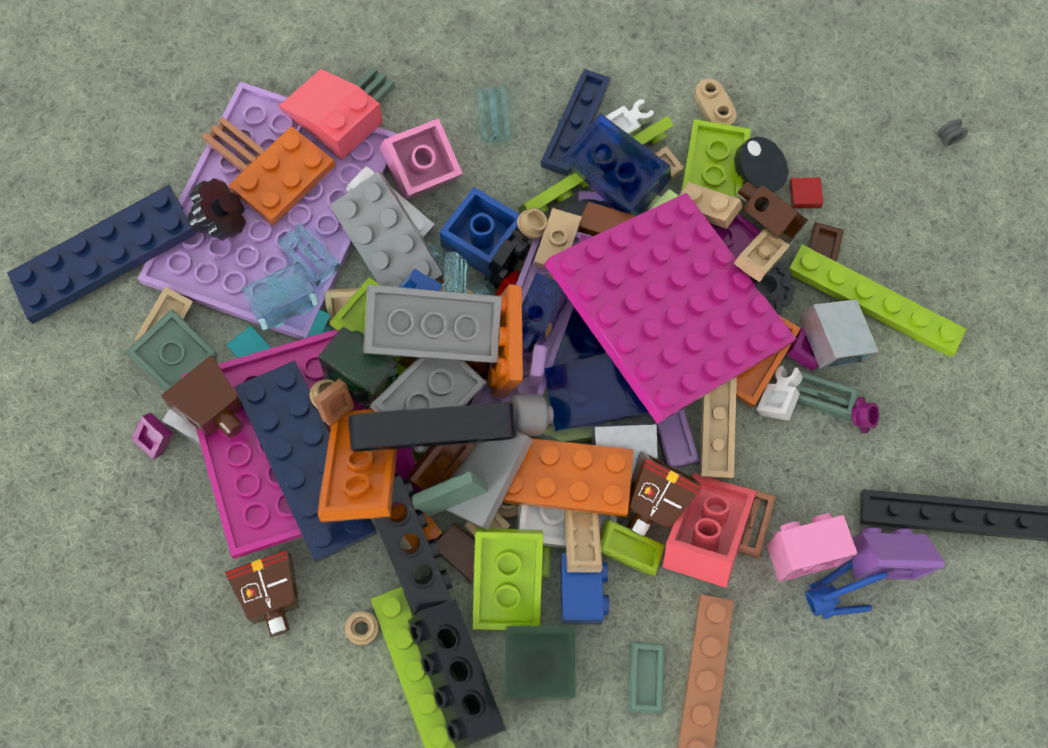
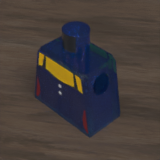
(543, 301)

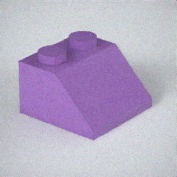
(899, 554)

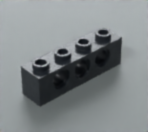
(419, 593)
(461, 657)

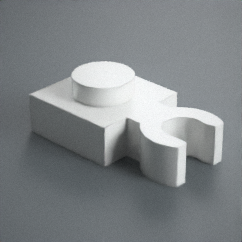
(631, 120)
(780, 398)

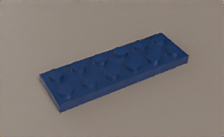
(100, 254)
(297, 451)

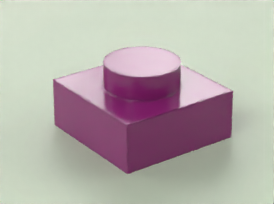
(802, 352)
(151, 435)

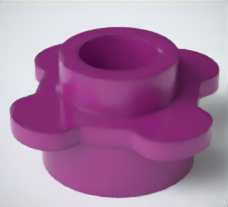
(865, 415)

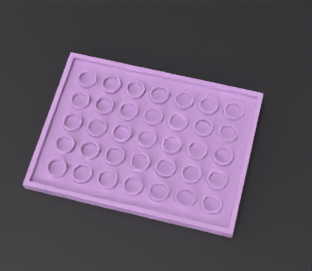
(217, 269)

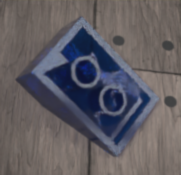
(618, 166)
(590, 394)

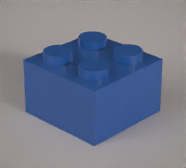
(479, 229)

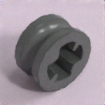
(952, 132)

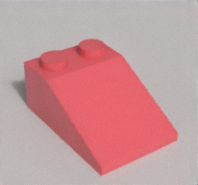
(334, 112)
(709, 532)

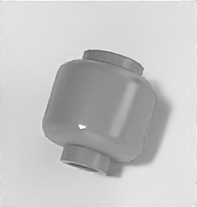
(531, 414)

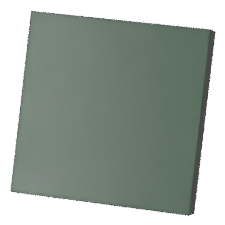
(169, 350)

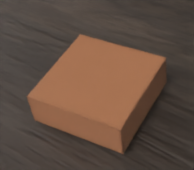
(334, 402)

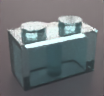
(280, 296)

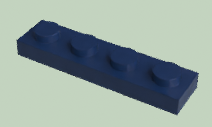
(575, 119)

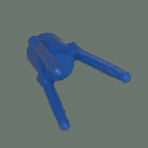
(824, 599)

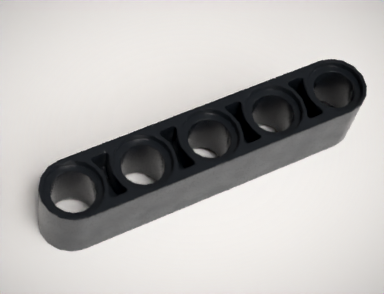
(431, 427)

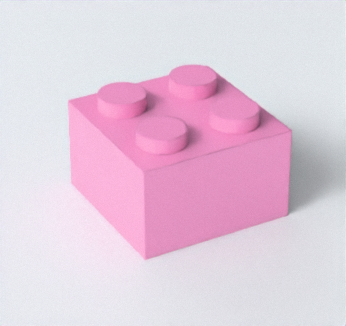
(420, 159)
(811, 547)

